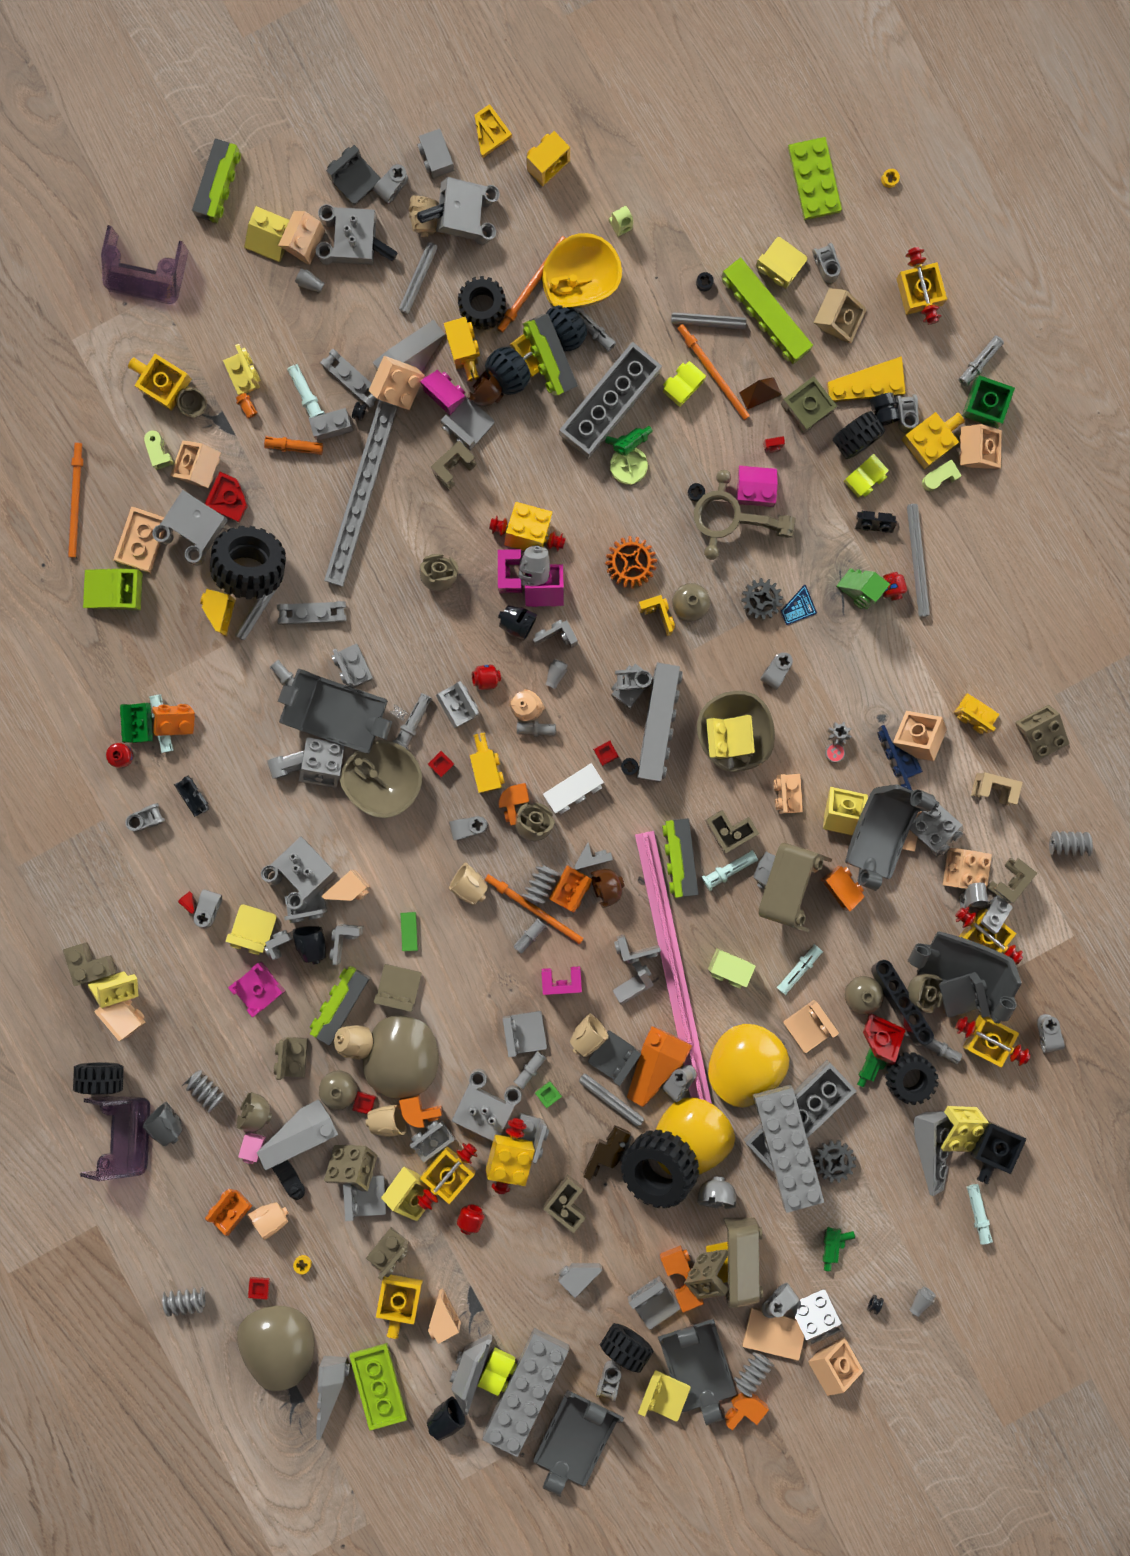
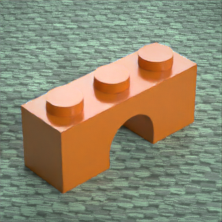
(676, 1262)

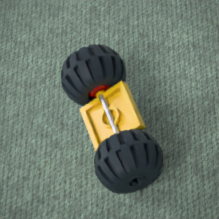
(516, 364)

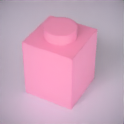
(250, 1145)

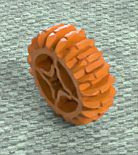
(638, 567)

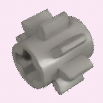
(844, 733)

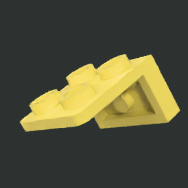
(781, 262)
(252, 929)

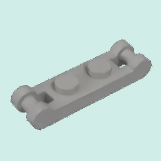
(349, 377)
(311, 612)

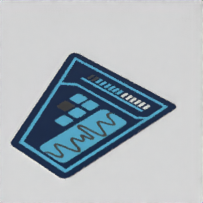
(799, 607)

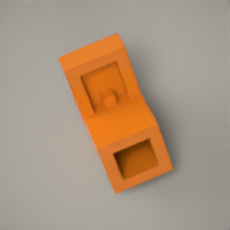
(513, 796)
(414, 1114)
(751, 1407)

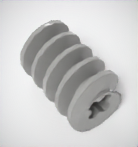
(1072, 842)
(540, 884)
(204, 1090)
(184, 1303)
(753, 1374)

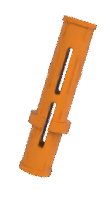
(293, 445)

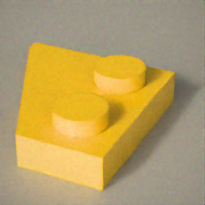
(490, 130)

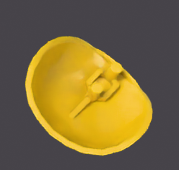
(581, 271)
(747, 1063)
(702, 1128)

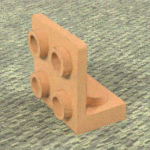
(789, 793)
(966, 867)
(810, 1026)

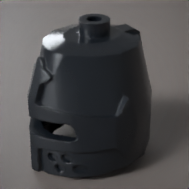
(517, 621)
(310, 943)
(445, 1424)

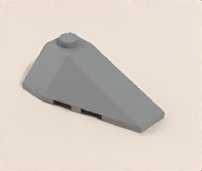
(417, 347)
(302, 1132)
(930, 1134)
(330, 1380)

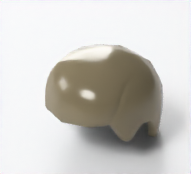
(191, 402)

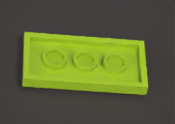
(814, 178)
(378, 1386)

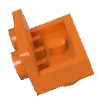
(173, 720)
(570, 889)
(228, 1211)

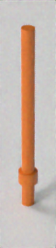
(511, 314)
(691, 342)
(77, 463)
(502, 888)

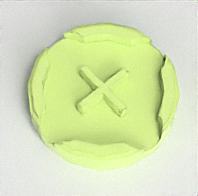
(629, 468)

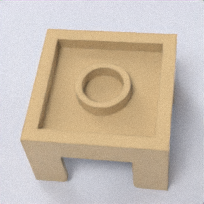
(1009, 787)

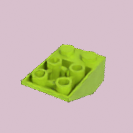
(113, 589)

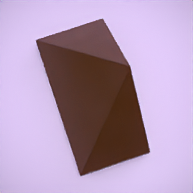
(760, 392)

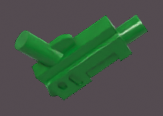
(626, 444)
(870, 1068)
(833, 1241)

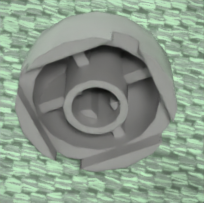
(717, 1193)

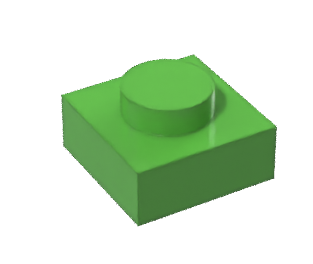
(548, 1094)

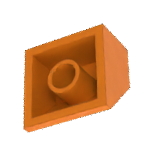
(843, 888)

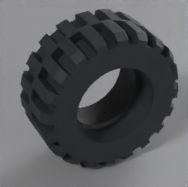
(242, 580)
(649, 1185)

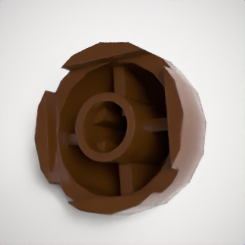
(486, 390)
(607, 886)

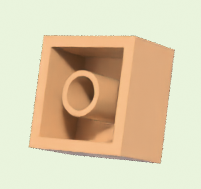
(396, 383)

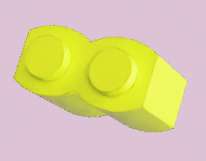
(684, 383)
(866, 476)
(496, 1372)

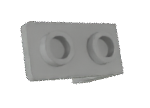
(996, 914)
(635, 985)

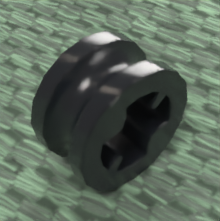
(699, 282)
(359, 411)
(692, 487)
(625, 770)
(875, 1304)

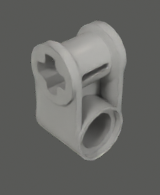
(390, 185)
(826, 259)
(907, 409)
(775, 672)
(631, 680)
(148, 817)
(464, 827)
(974, 896)
(207, 906)
(1050, 1036)
(679, 1082)
(779, 1301)
(609, 1384)

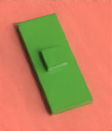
(409, 931)

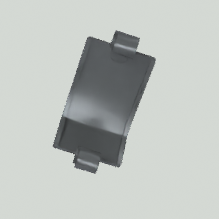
(334, 711)
(883, 831)
(956, 956)
(698, 1360)
(574, 1441)

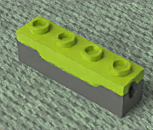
(216, 181)
(549, 354)
(681, 858)
(340, 1004)

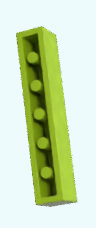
(766, 310)

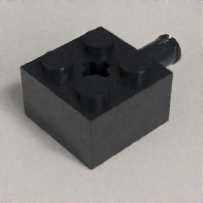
(996, 1158)

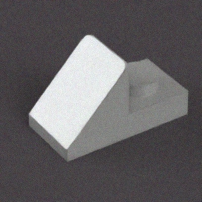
(587, 860)

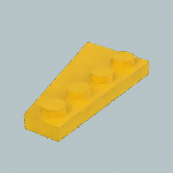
(869, 382)

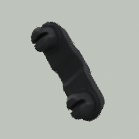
(289, 1180)

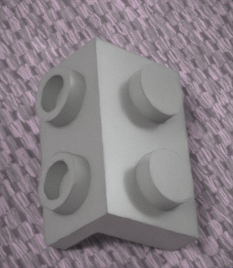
(457, 704)
(272, 945)
(431, 1141)

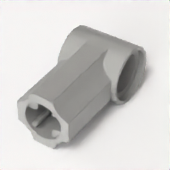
(283, 765)

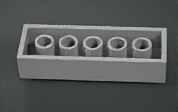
(610, 400)
(658, 722)
(816, 1099)
(788, 1148)
(525, 1392)

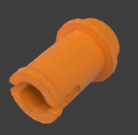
(246, 405)

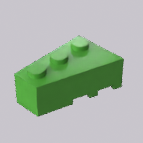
(863, 587)

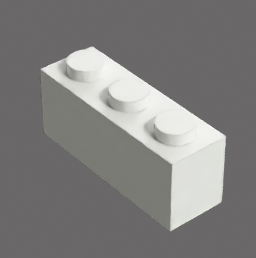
(574, 789)

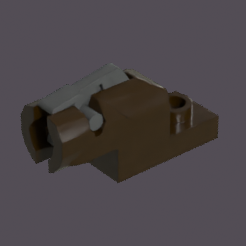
(608, 1152)

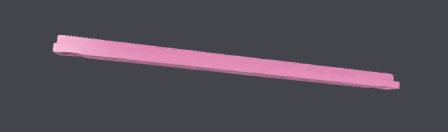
(671, 959)

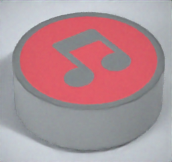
(835, 753)

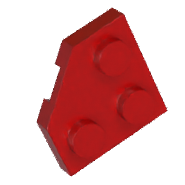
(227, 497)
(883, 1038)

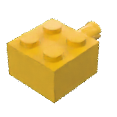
(462, 346)
(160, 380)
(932, 438)
(485, 766)
(398, 1302)

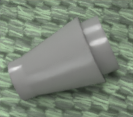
(309, 281)
(556, 672)
(922, 1301)

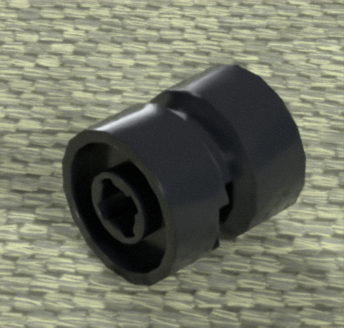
(884, 408)

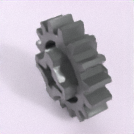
(753, 596)
(831, 1167)

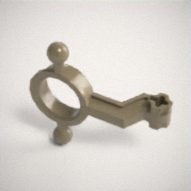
(783, 526)

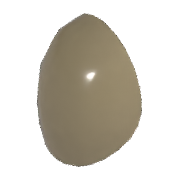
(733, 705)
(383, 780)
(401, 1057)
(276, 1346)

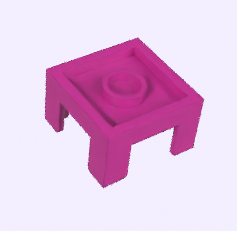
(505, 558)
(561, 986)
(257, 988)

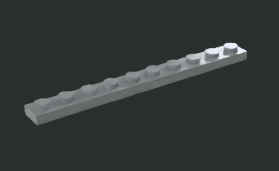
(361, 493)

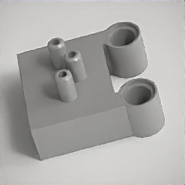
(194, 522)
(303, 869)
(483, 1111)

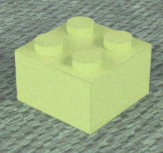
(732, 968)

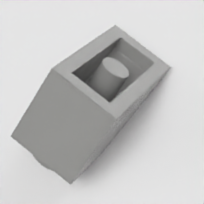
(578, 1276)

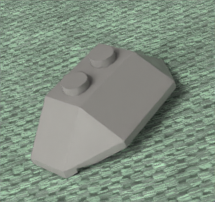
(469, 1370)

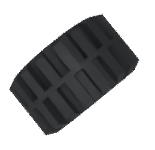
(482, 287)
(858, 435)
(98, 1078)
(925, 1084)
(626, 1348)

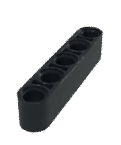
(910, 1009)

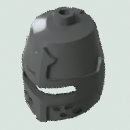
(163, 1125)

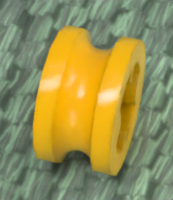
(884, 180)
(298, 1269)

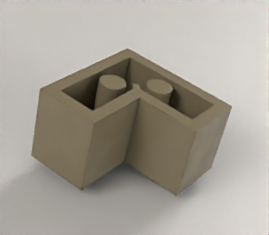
(728, 835)
(85, 969)
(561, 1204)

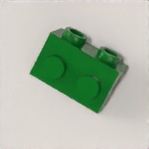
(136, 723)

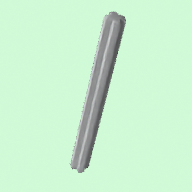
(918, 560)

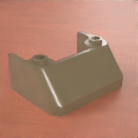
(788, 885)
(743, 1262)

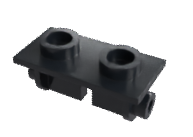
(884, 523)
(191, 796)

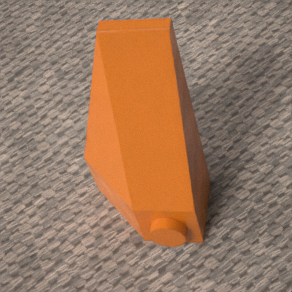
(658, 1060)

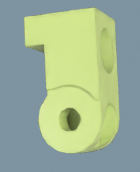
(621, 221)
(154, 445)
(939, 475)

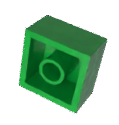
(988, 402)

